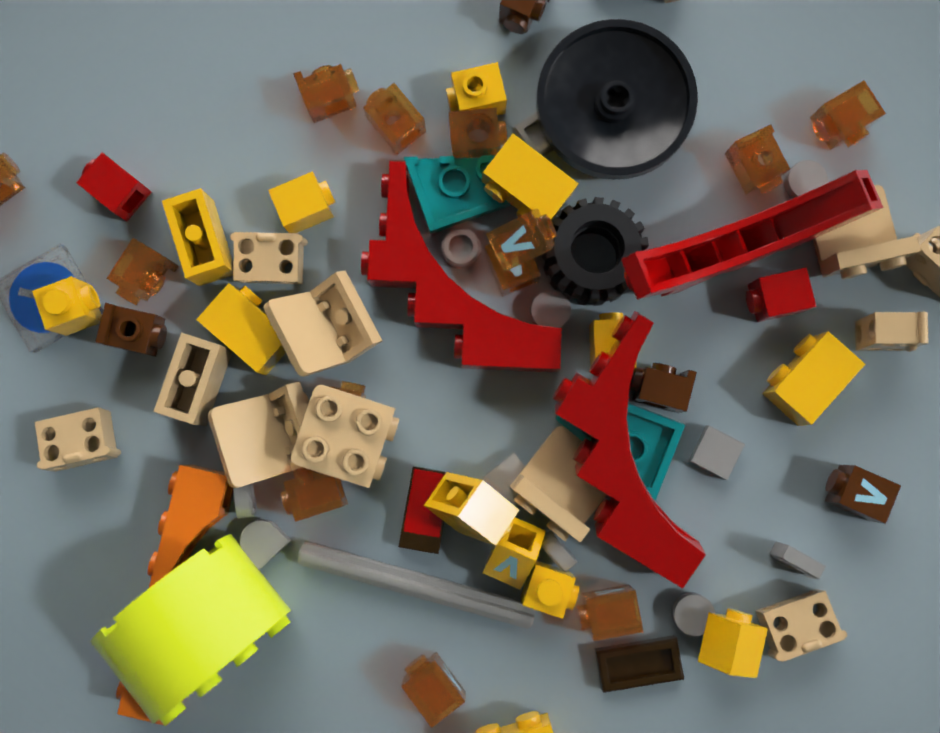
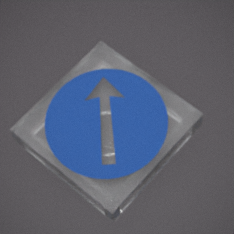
(19, 300)

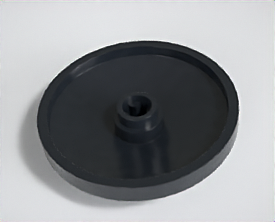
(616, 99)

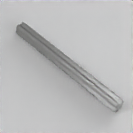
(415, 584)

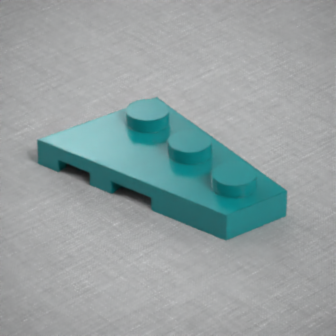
(451, 189)
(651, 443)

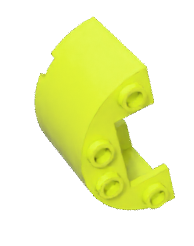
(191, 628)

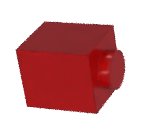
(113, 186)
(780, 295)

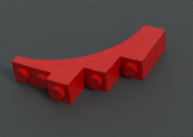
(743, 242)
(404, 261)
(600, 408)

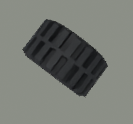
(600, 220)

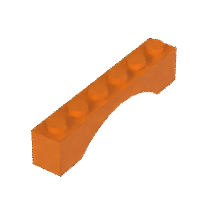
(197, 503)

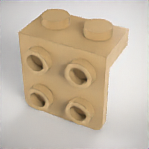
(864, 244)
(323, 325)
(259, 434)
(344, 436)
(553, 488)

